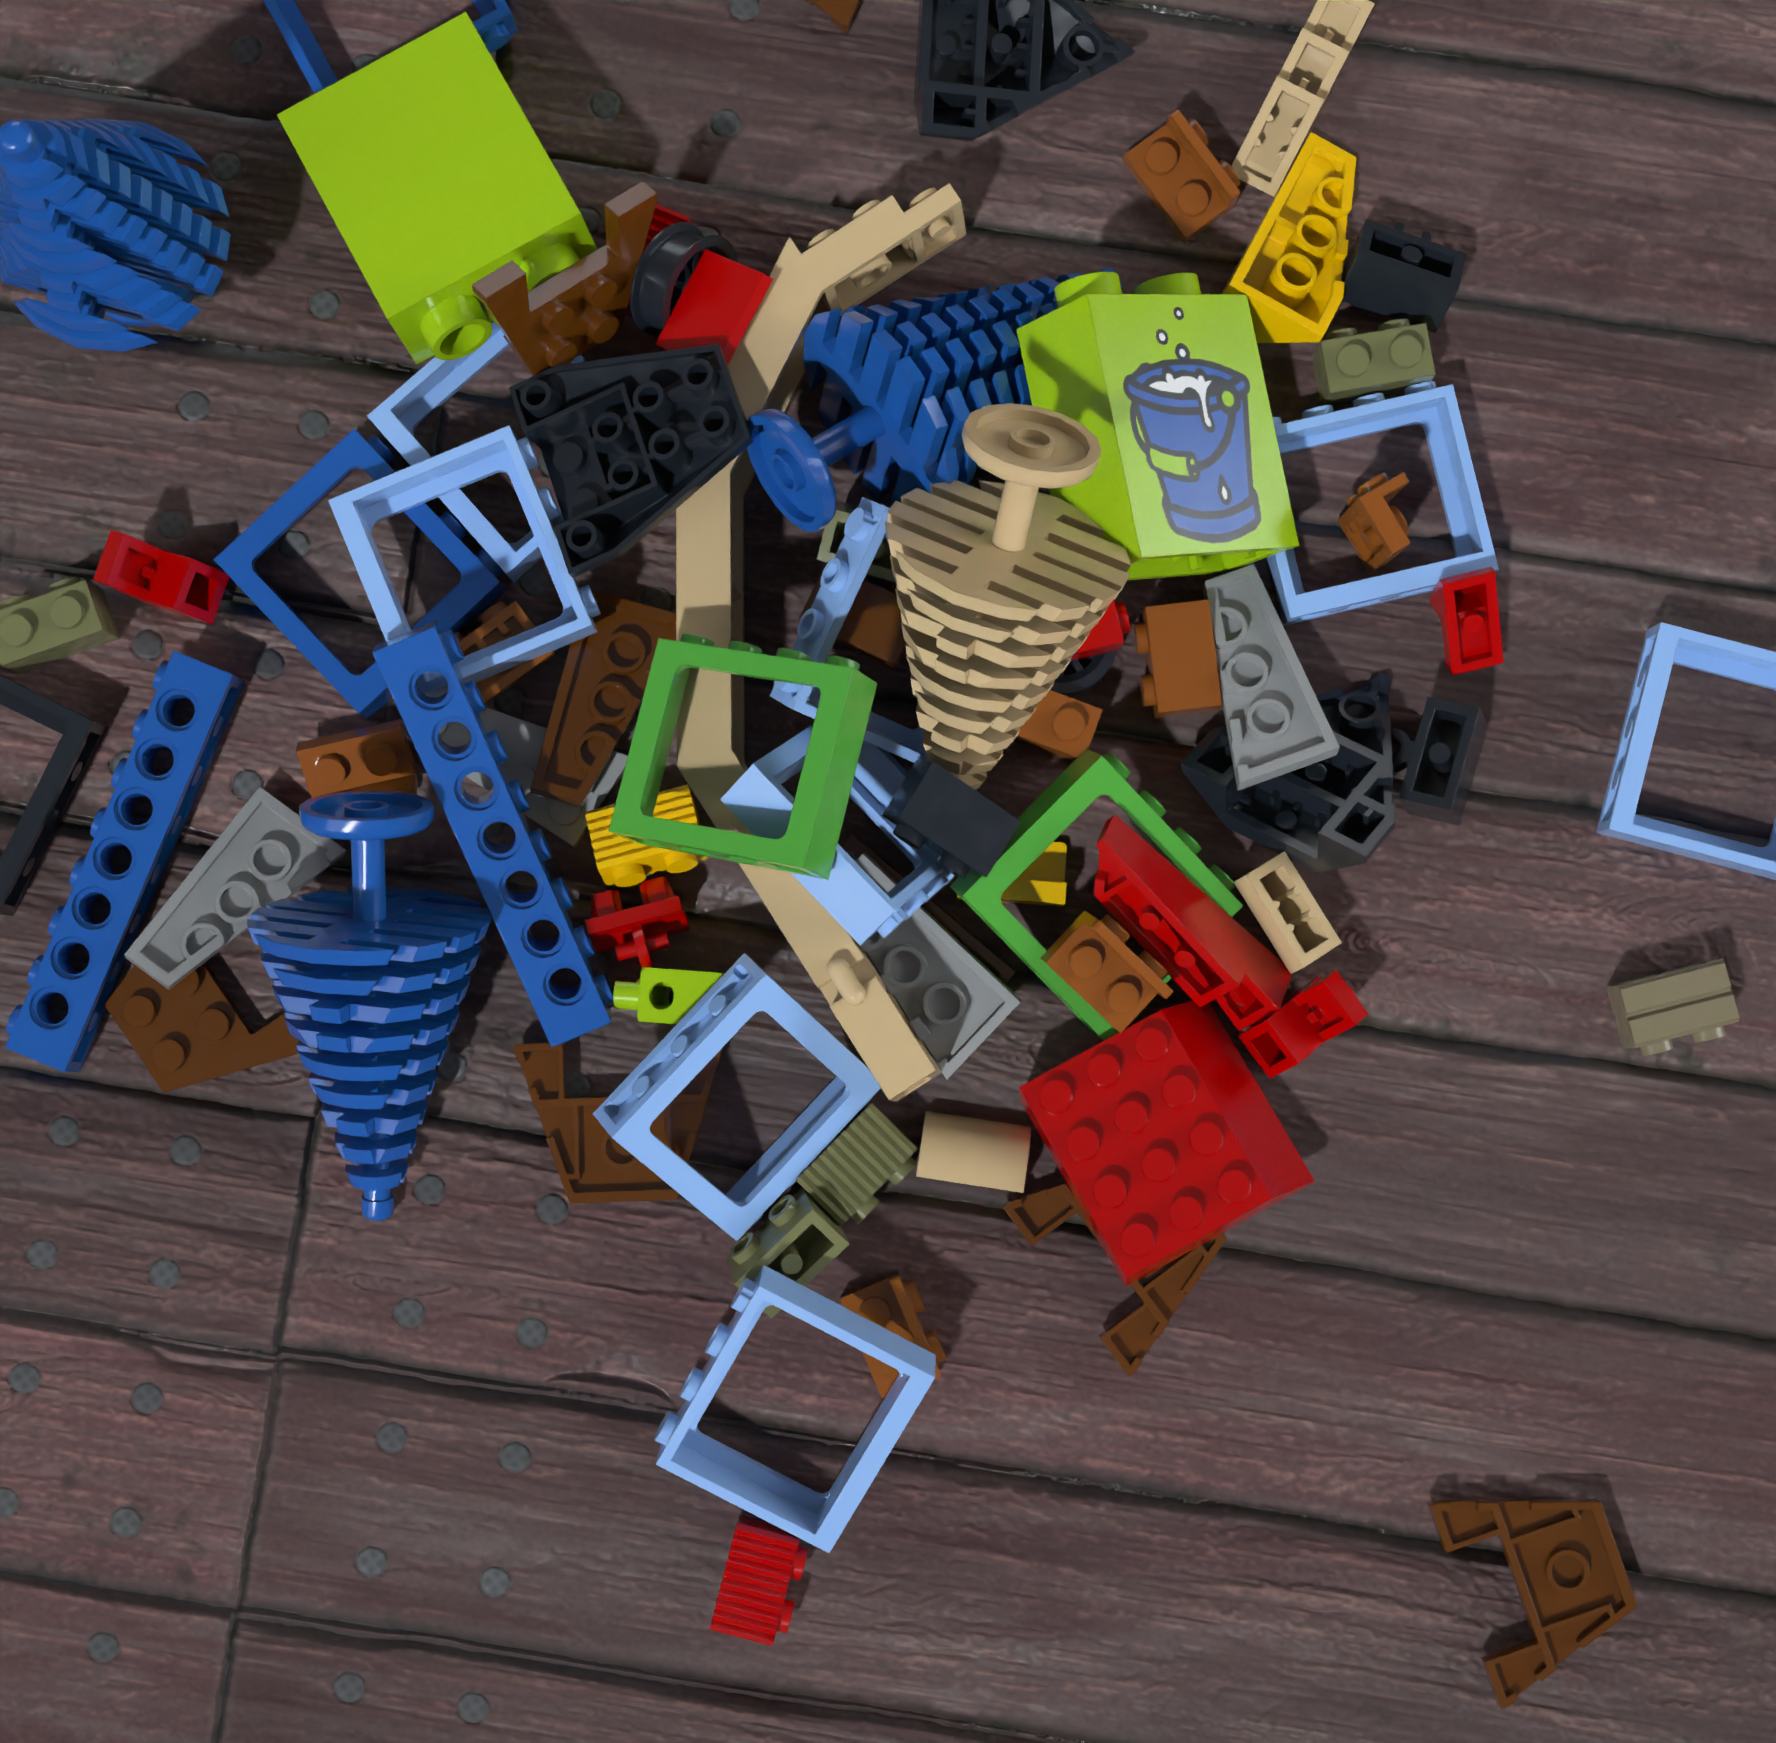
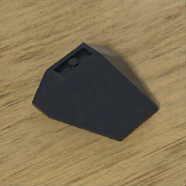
(629, 442)

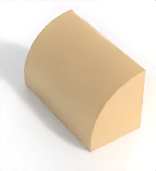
(1287, 912)
(974, 1151)

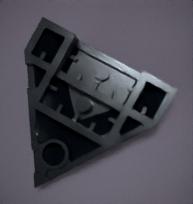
(1000, 59)
(1321, 813)

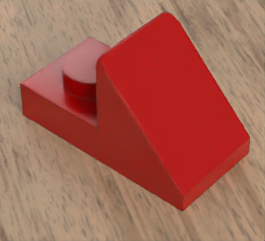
(1469, 620)

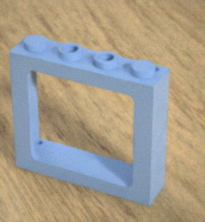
(419, 399)
(1441, 420)
(434, 477)
(824, 619)
(1707, 653)
(850, 892)
(686, 1052)
(755, 1487)

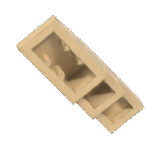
(1299, 92)

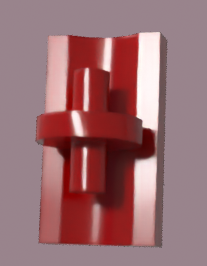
(640, 928)

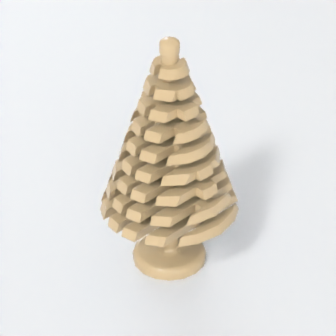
(999, 583)

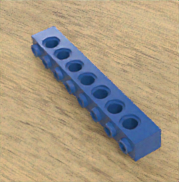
(130, 893)
(561, 1011)

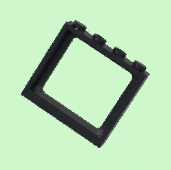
(54, 790)

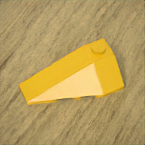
(1300, 248)

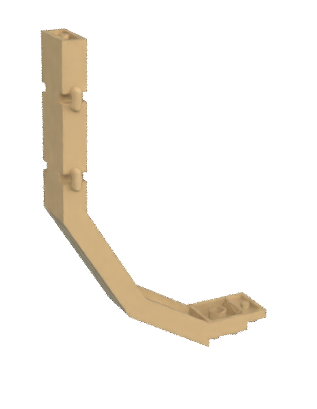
(766, 372)

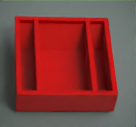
(1163, 1137)

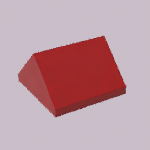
(715, 306)

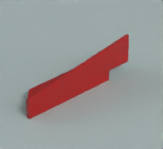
(1186, 929)

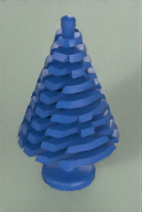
(105, 228)
(910, 386)
(371, 986)

